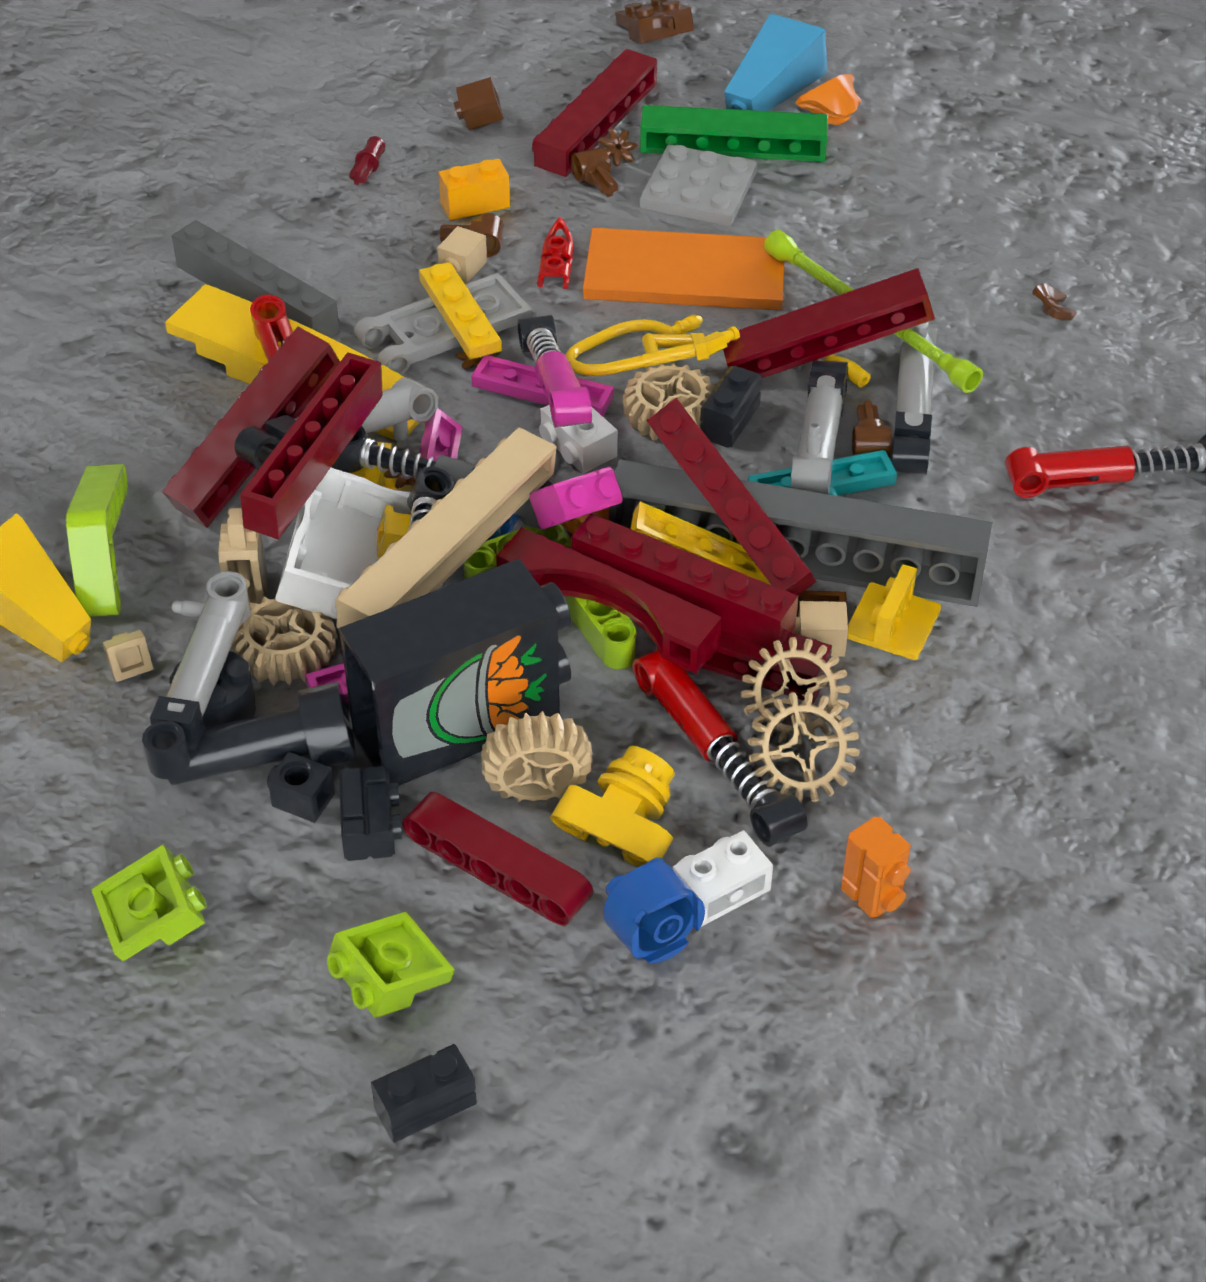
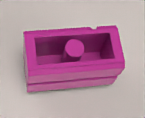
(576, 497)

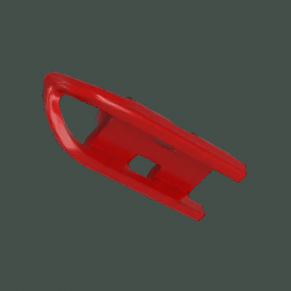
(556, 248)

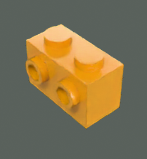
(474, 189)

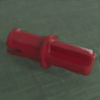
(367, 160)

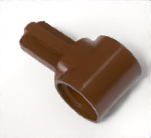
(595, 169)
(485, 224)
(870, 432)

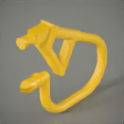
(674, 337)

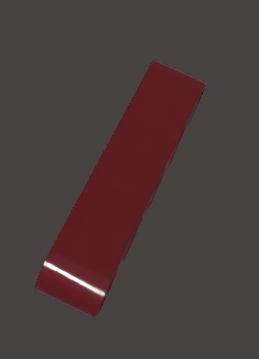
(498, 858)

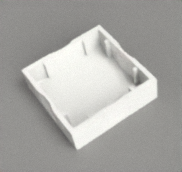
(335, 540)

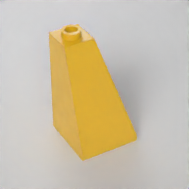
(36, 597)

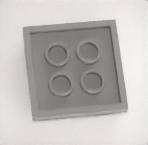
(698, 185)

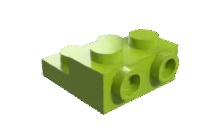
(149, 902)
(387, 963)

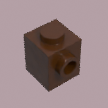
(478, 103)

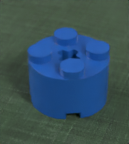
(652, 911)

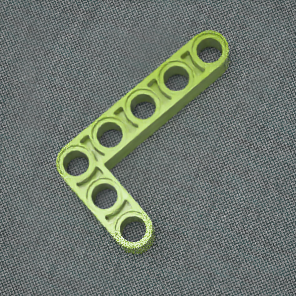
(90, 533)
(605, 629)

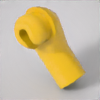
(855, 373)

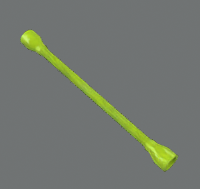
(960, 371)

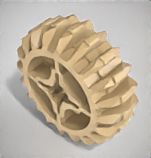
(659, 386)
(286, 647)
(783, 659)
(796, 712)
(536, 757)

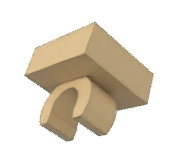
(128, 655)

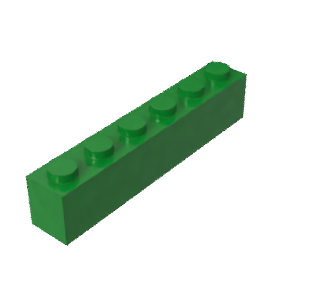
(735, 132)

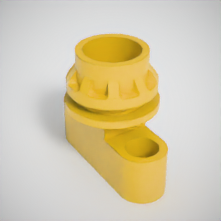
(633, 790)

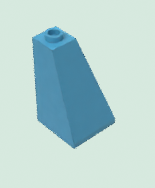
(778, 64)

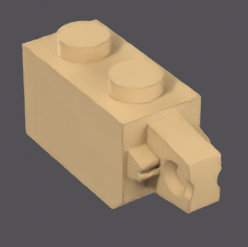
(243, 553)

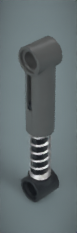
(366, 453)

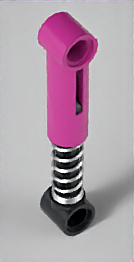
(567, 399)

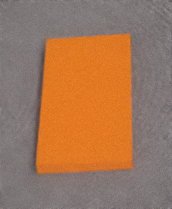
(682, 269)

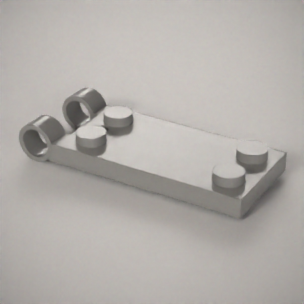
(424, 332)

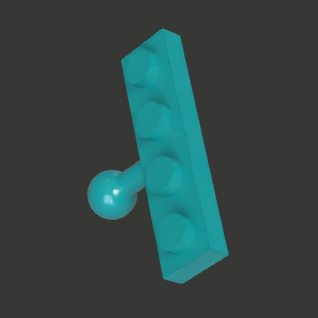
(847, 474)

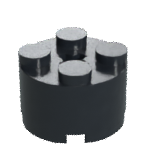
(233, 694)

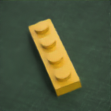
(460, 310)
(693, 539)

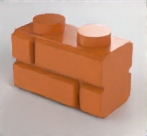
(876, 867)

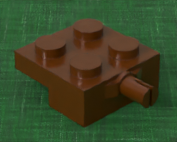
(655, 20)

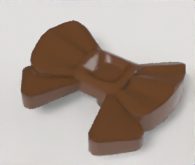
(1050, 298)

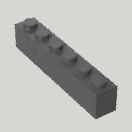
(246, 275)

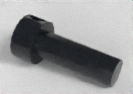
(314, 728)

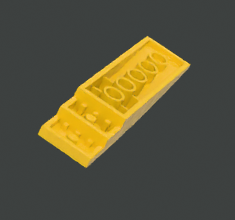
(225, 333)

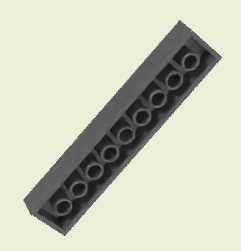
(833, 534)

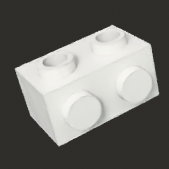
(582, 444)
(727, 874)

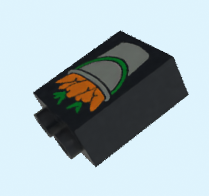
(452, 667)

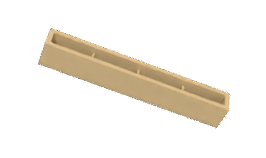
(451, 528)

